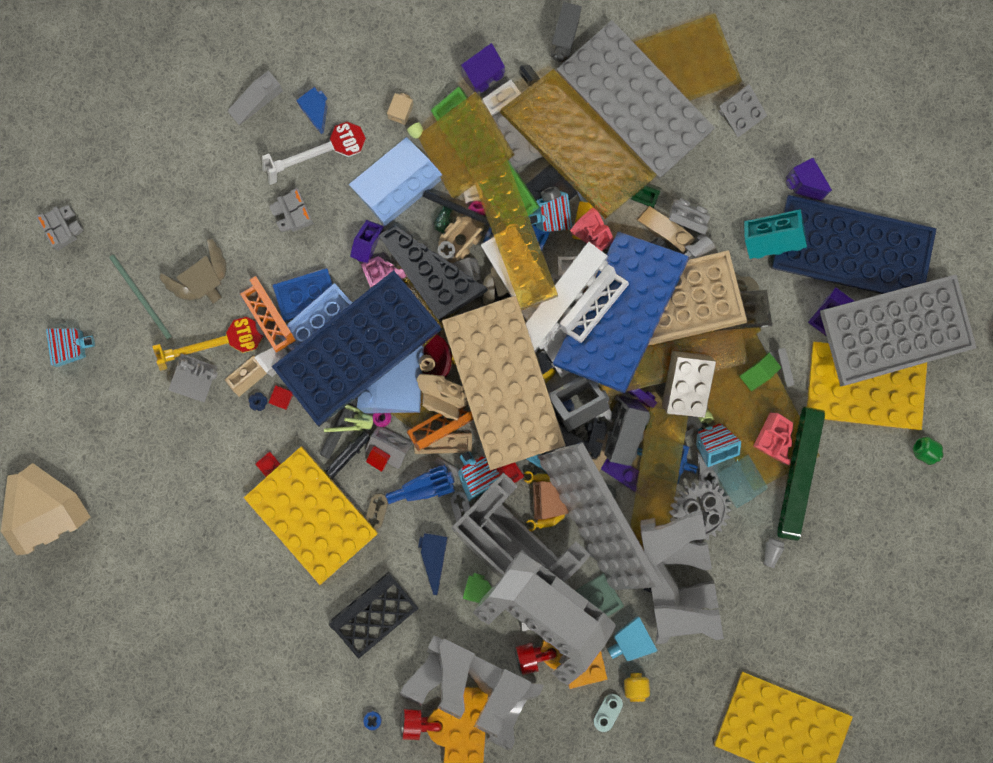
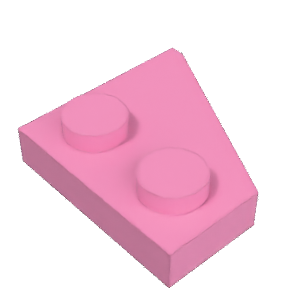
(378, 269)

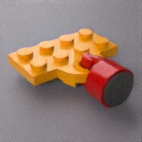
(528, 657)
(459, 737)

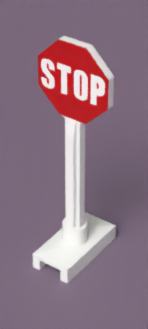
(345, 140)

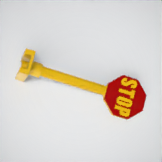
(240, 336)

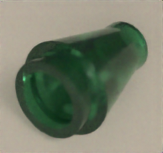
(443, 219)

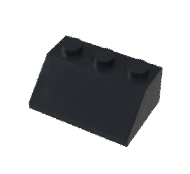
(549, 178)

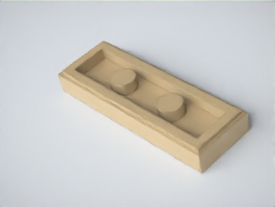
(449, 444)

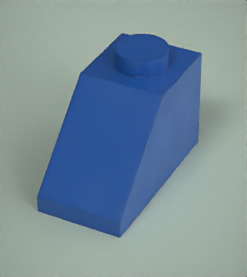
(315, 107)

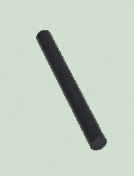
(456, 207)

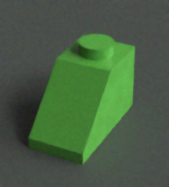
(476, 588)

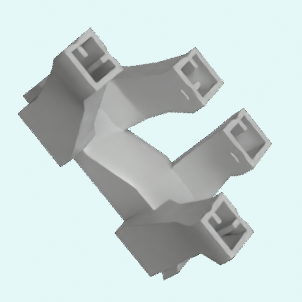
(676, 608)
(450, 667)

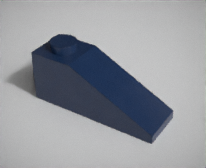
(433, 557)

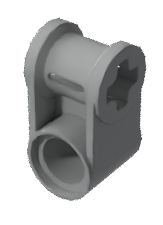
(703, 470)

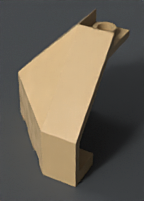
(38, 510)

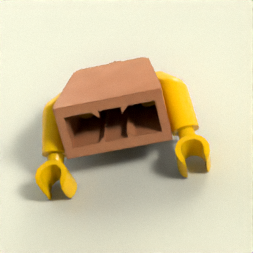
(547, 503)

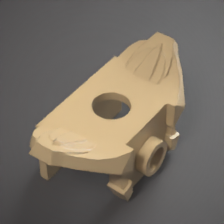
(463, 226)
(433, 388)

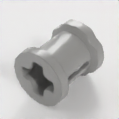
(450, 246)

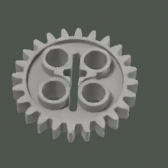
(716, 505)

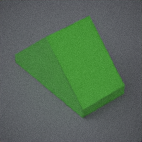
(760, 372)

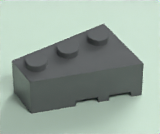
(627, 430)

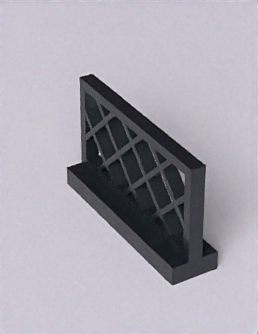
(359, 605)

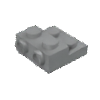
(689, 216)

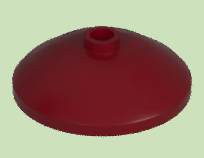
(441, 354)

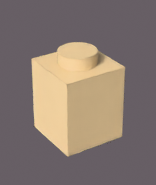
(400, 108)

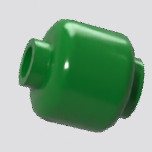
(928, 450)

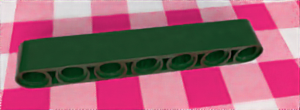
(800, 473)

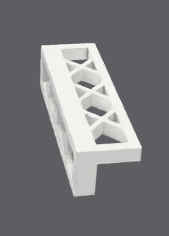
(590, 298)

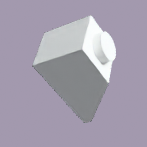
(269, 358)

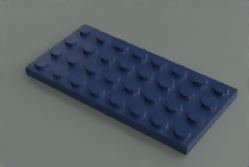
(858, 248)
(356, 348)

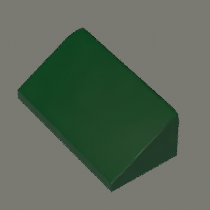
(647, 195)

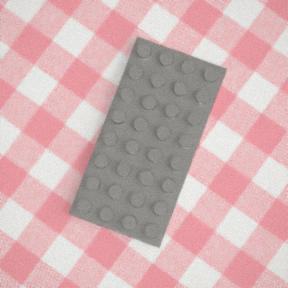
(635, 99)
(898, 330)
(598, 518)

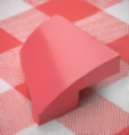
(593, 230)
(775, 437)

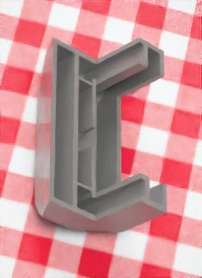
(498, 535)
(552, 612)

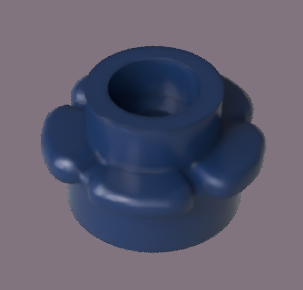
(261, 405)

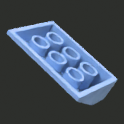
(396, 181)
(317, 314)
(395, 390)

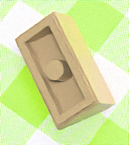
(245, 376)

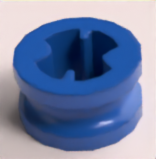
(378, 721)

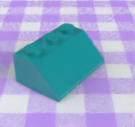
(775, 234)

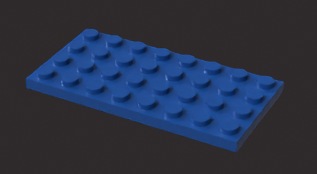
(623, 333)

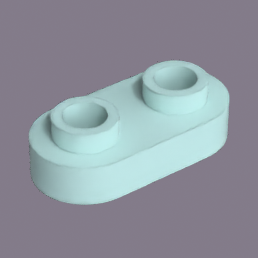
(607, 712)

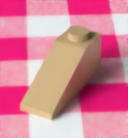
(662, 227)

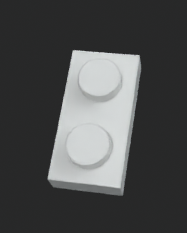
(501, 97)

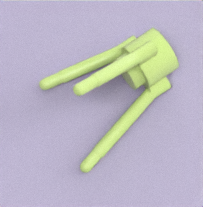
(360, 420)

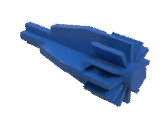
(430, 484)

